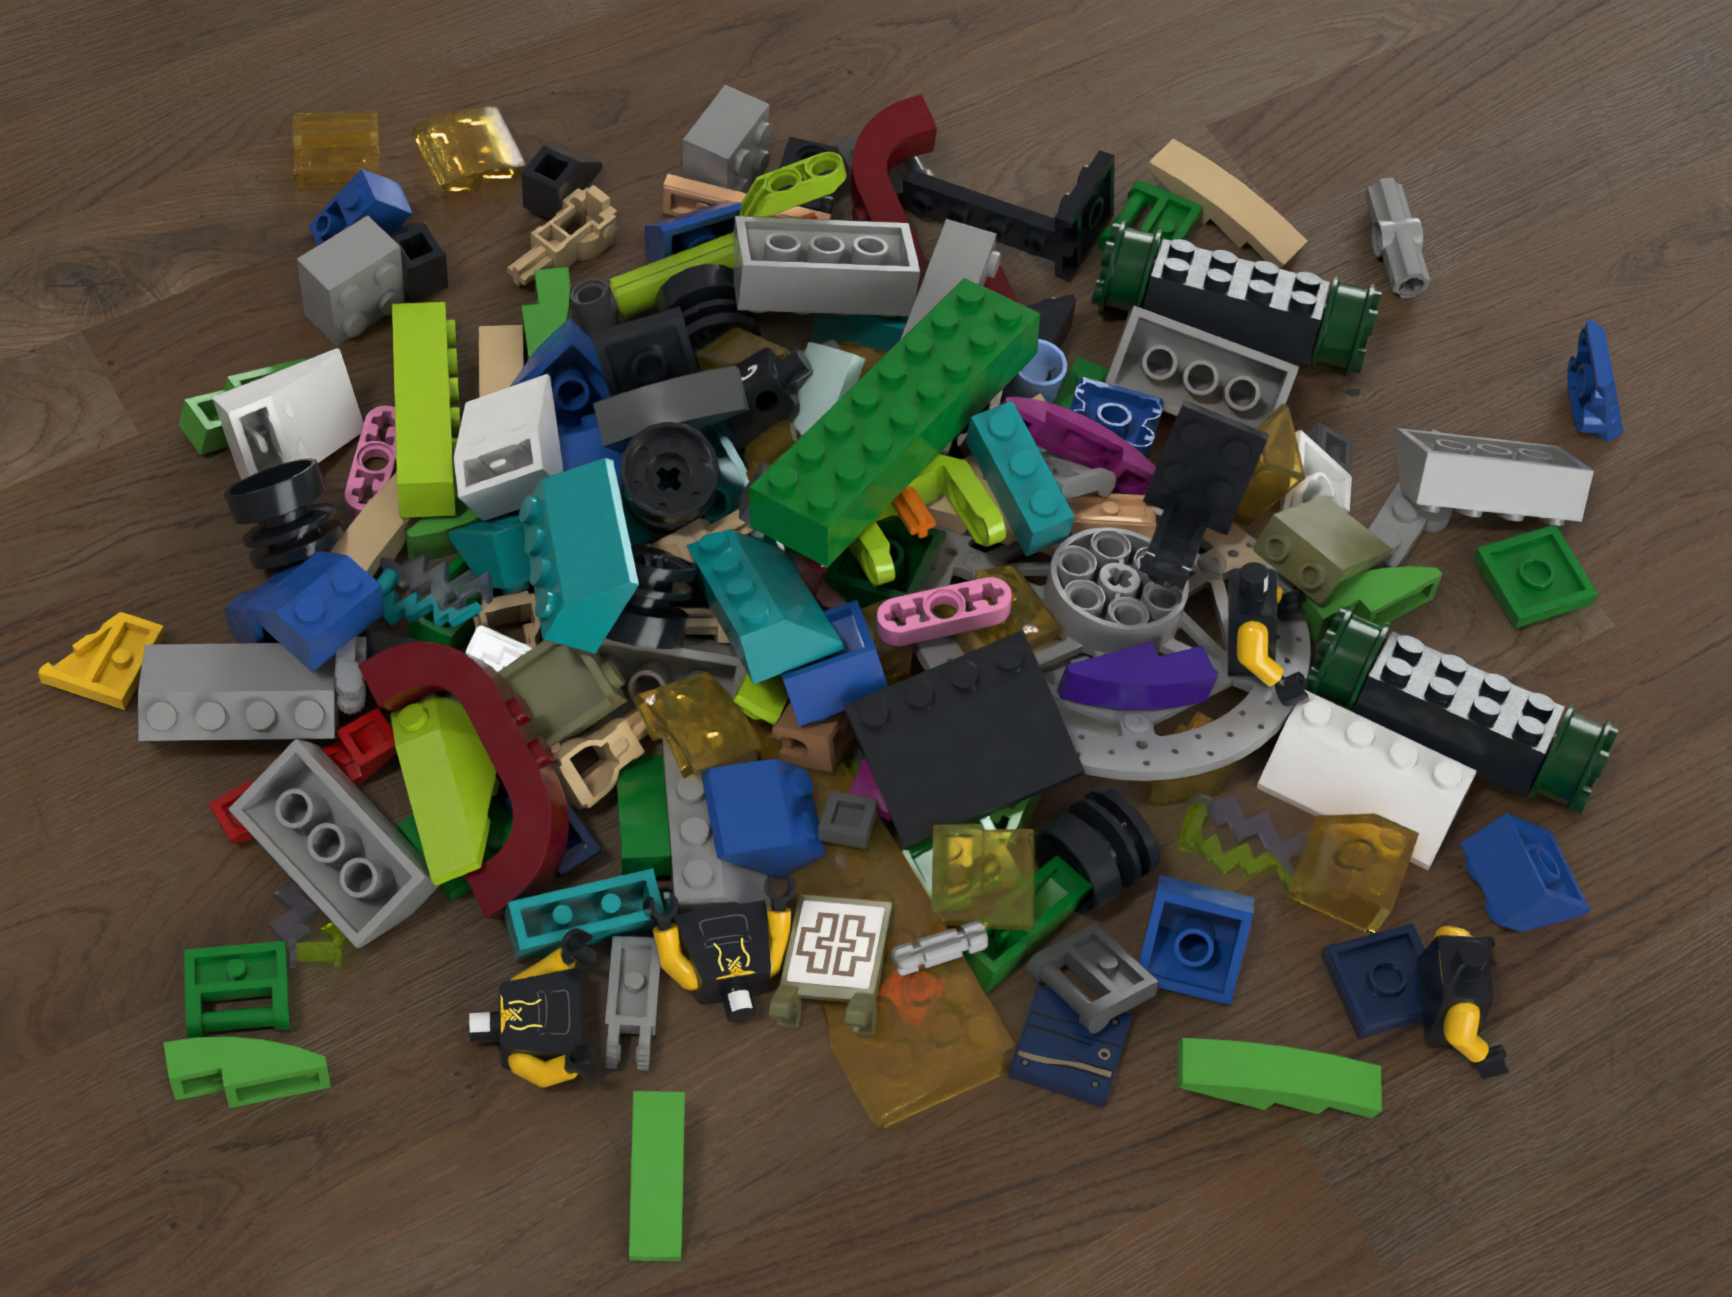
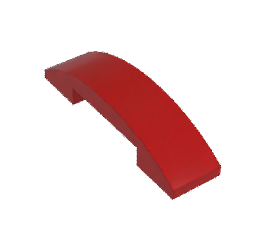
(358, 753)

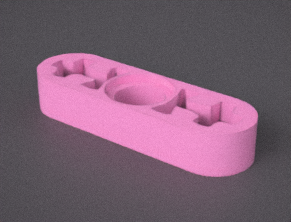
(369, 447)
(934, 627)

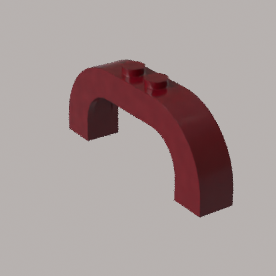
(886, 140)
(520, 758)

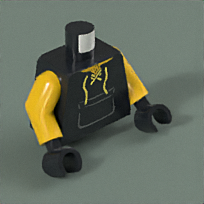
(1252, 629)
(724, 949)
(1458, 996)
(542, 1018)

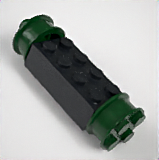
(1238, 298)
(1461, 711)

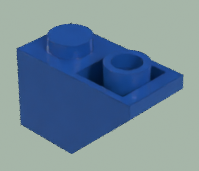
(363, 196)

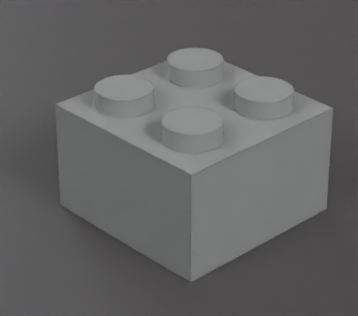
(729, 141)
(351, 280)

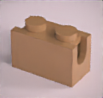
(815, 743)

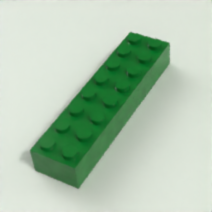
(893, 422)

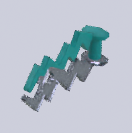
(420, 578)

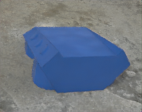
(1593, 386)
(1121, 410)

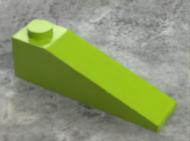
(446, 783)

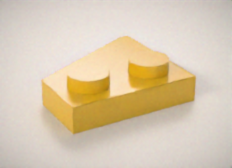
(106, 663)

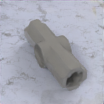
(1397, 238)

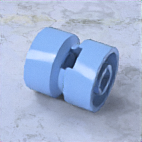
(1041, 375)

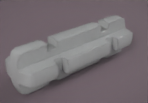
(939, 948)

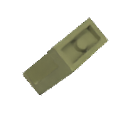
(1319, 547)
(564, 689)

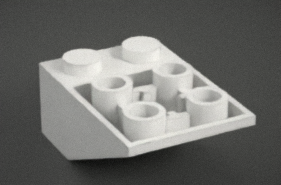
(290, 414)
(507, 447)

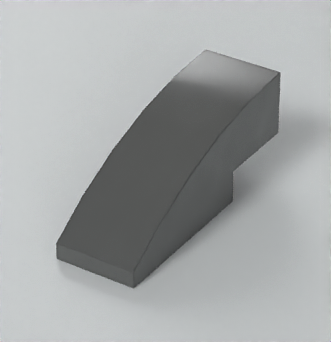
(689, 399)

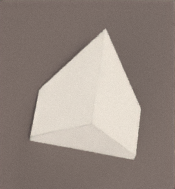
(1322, 476)

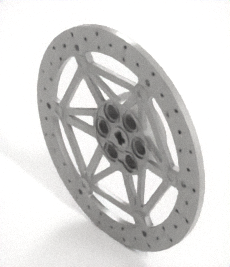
(1114, 606)

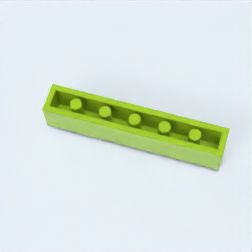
(423, 409)

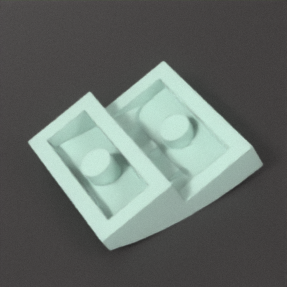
(831, 378)

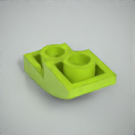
(762, 699)

